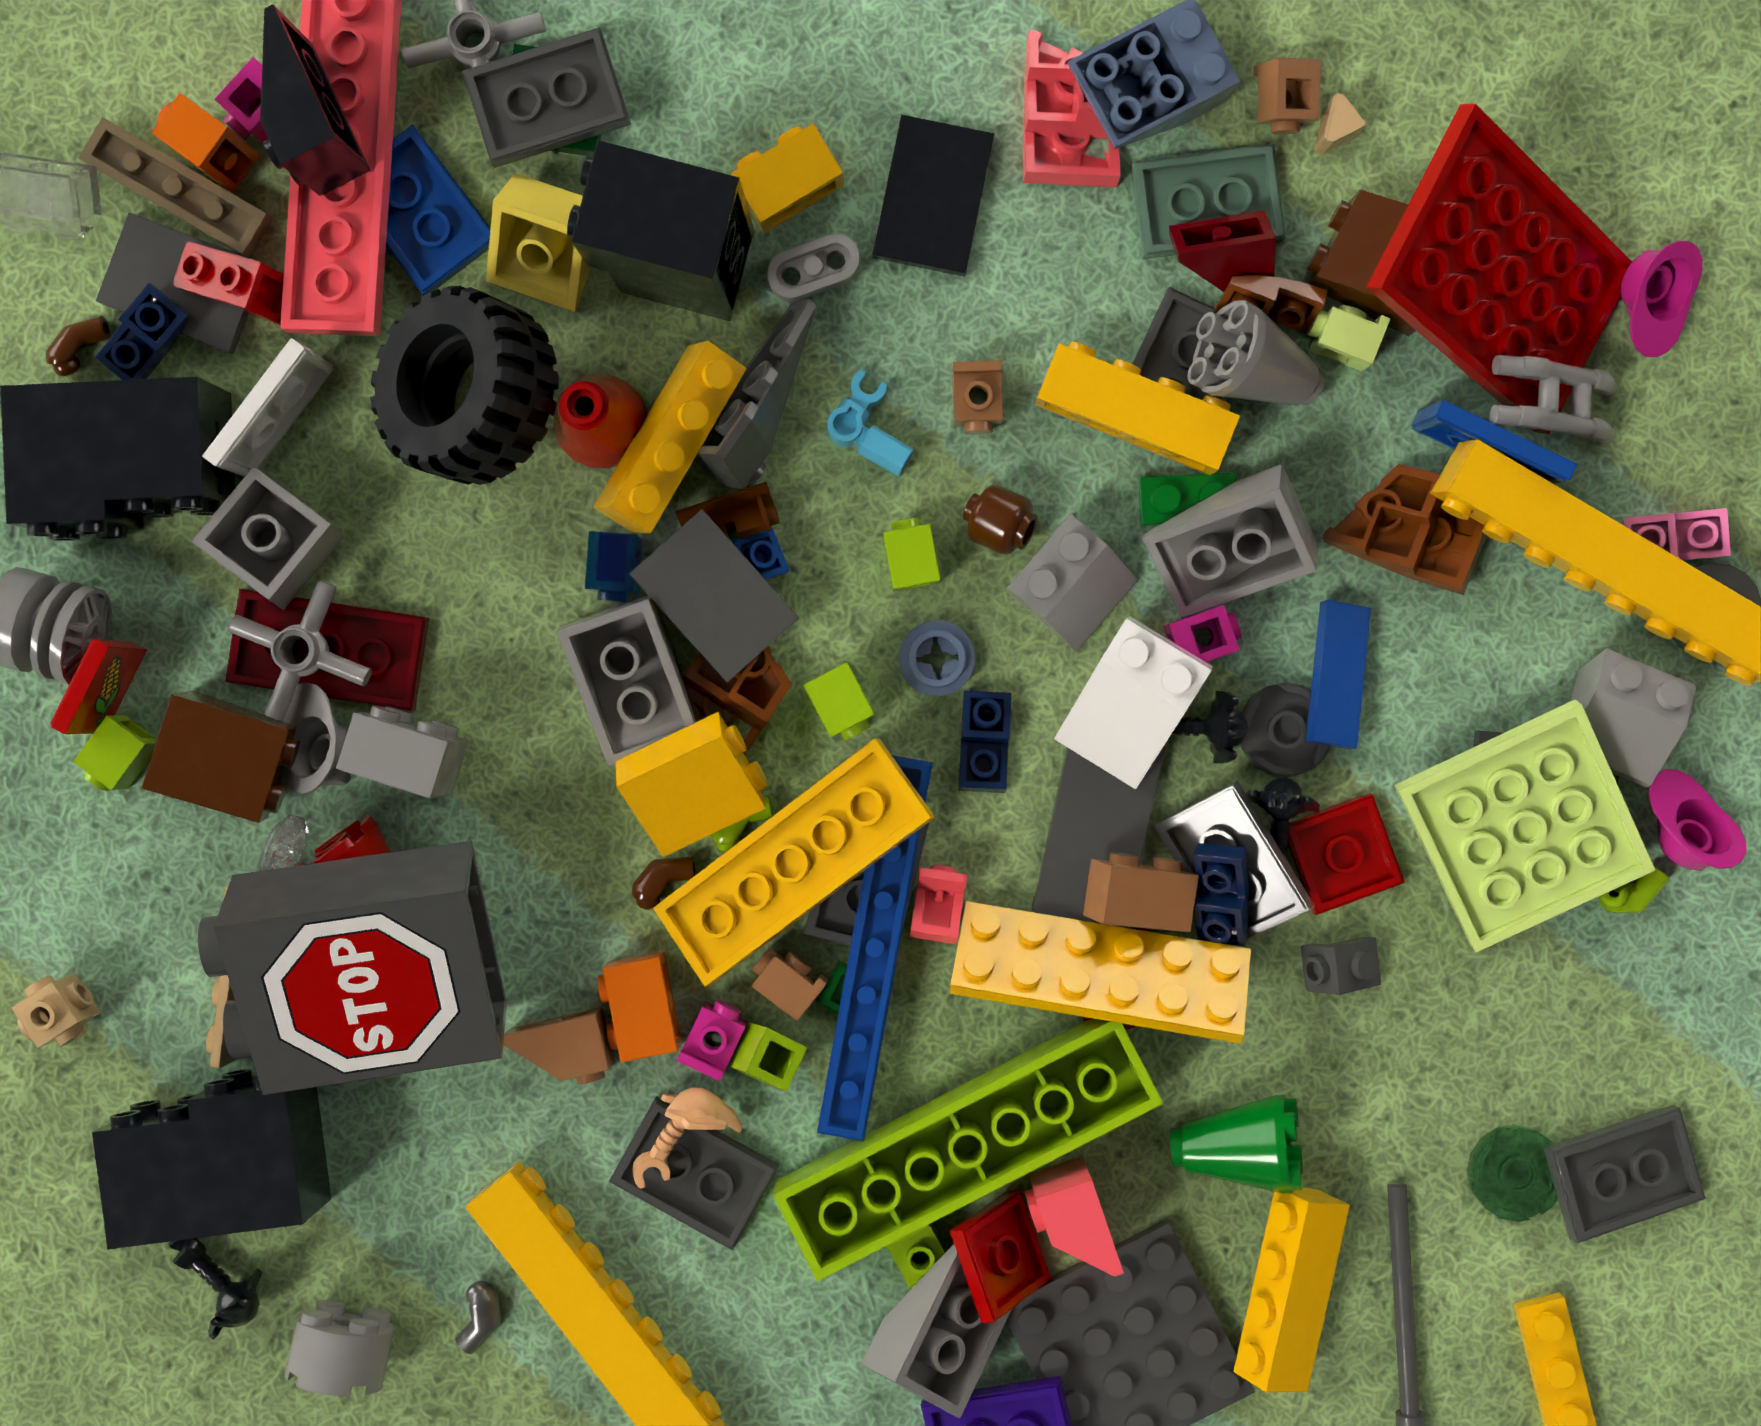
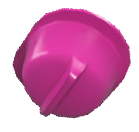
(1659, 295)
(1692, 825)

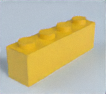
(1136, 408)
(670, 437)
(1291, 1290)

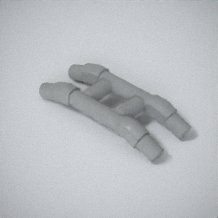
(1546, 415)

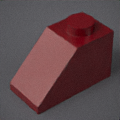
(1226, 247)

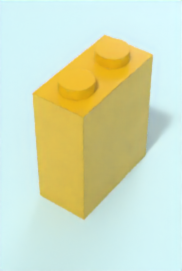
(691, 784)

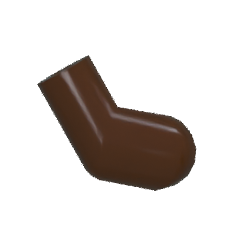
(71, 339)
(657, 875)

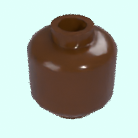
(1000, 519)

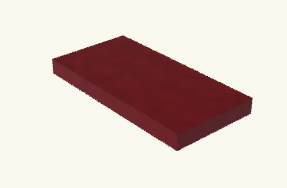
(377, 639)

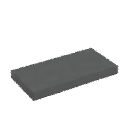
(1088, 822)

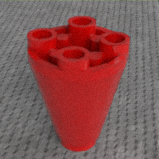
(605, 433)

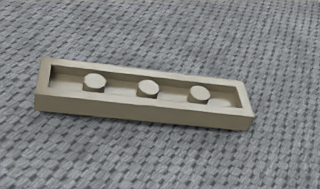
(175, 188)

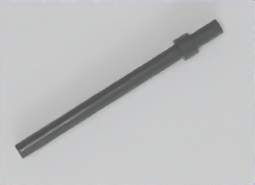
(1404, 1308)

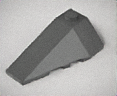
(754, 410)

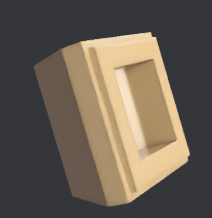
(1338, 125)

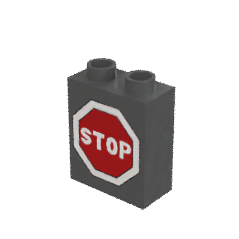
(358, 968)

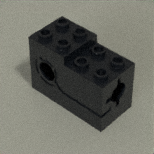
(663, 229)
(110, 454)
(211, 1164)

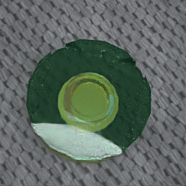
(1504, 1161)

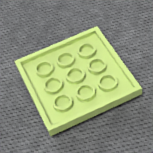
(1525, 826)

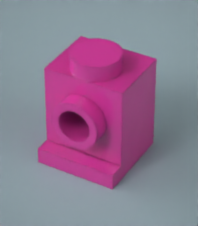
(240, 100)
(1221, 625)
(703, 1057)

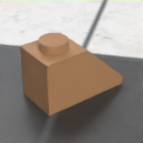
(566, 1045)

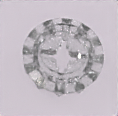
(284, 844)

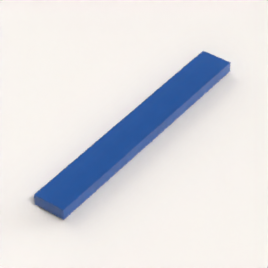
(870, 980)

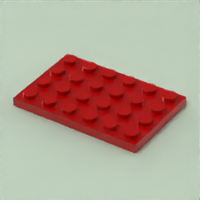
(1498, 262)

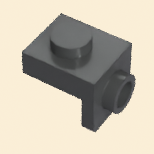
(1341, 966)

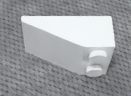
(1133, 702)

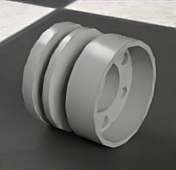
(49, 623)

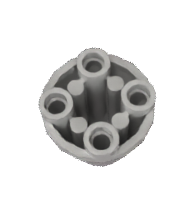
(1251, 359)

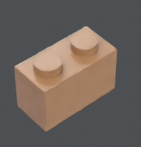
(1140, 894)

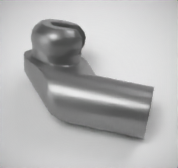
(484, 1313)

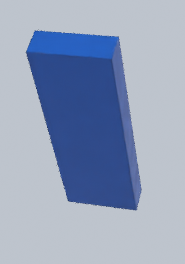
(1338, 674)

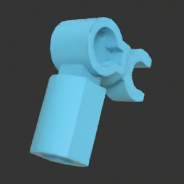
(848, 428)

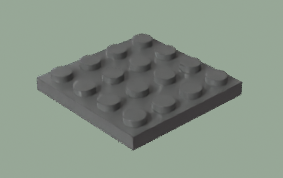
(1131, 1343)

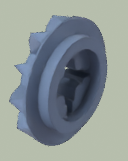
(951, 641)

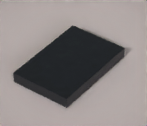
(933, 195)

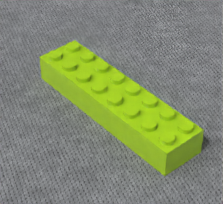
(964, 1144)

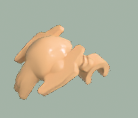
(688, 1110)

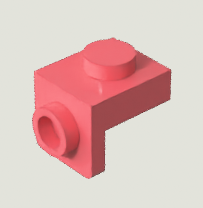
(938, 904)

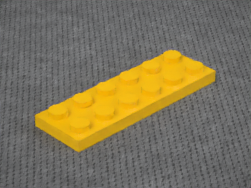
(793, 862)
(1102, 972)

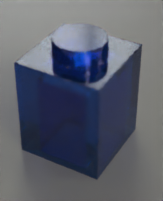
(609, 564)

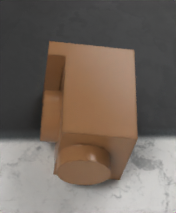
(1288, 93)
(971, 376)
(787, 981)

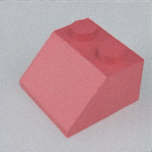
(1071, 1213)

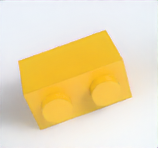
(788, 176)

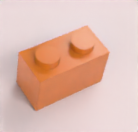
(205, 142)
(640, 1007)

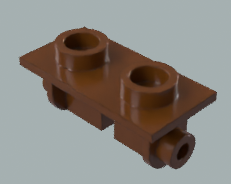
(745, 511)

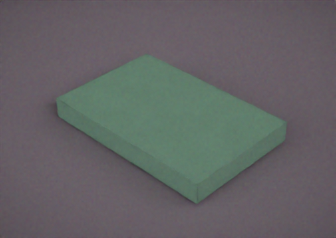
(1203, 189)

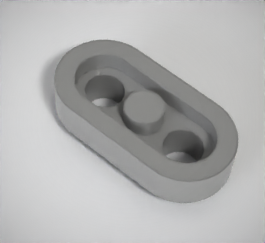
(811, 263)

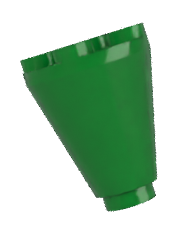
(1244, 1145)

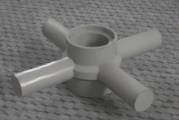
(469, 22)
(281, 650)

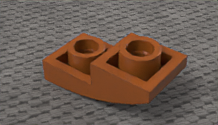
(1281, 299)

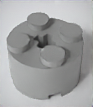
(340, 1349)

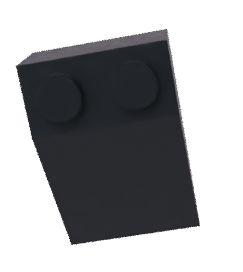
(302, 111)

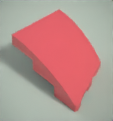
(1056, 119)

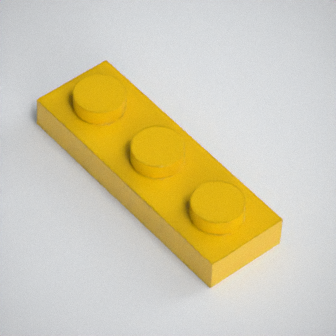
(1554, 1361)

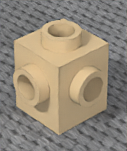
(55, 1010)

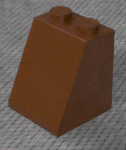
(1354, 252)
(221, 756)

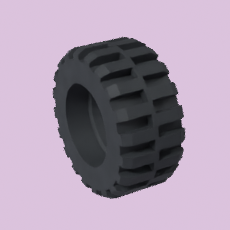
(421, 379)

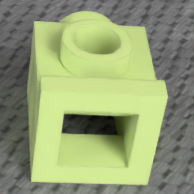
(1347, 336)

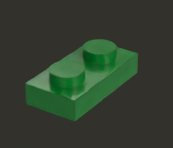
(1170, 495)

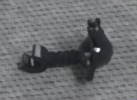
(1223, 727)
(1282, 800)
(236, 1301)

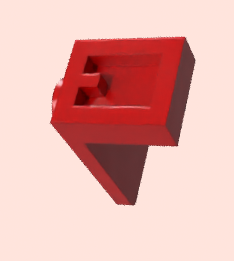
(231, 280)

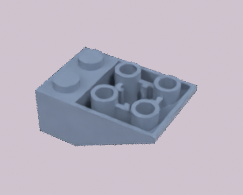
(1156, 75)

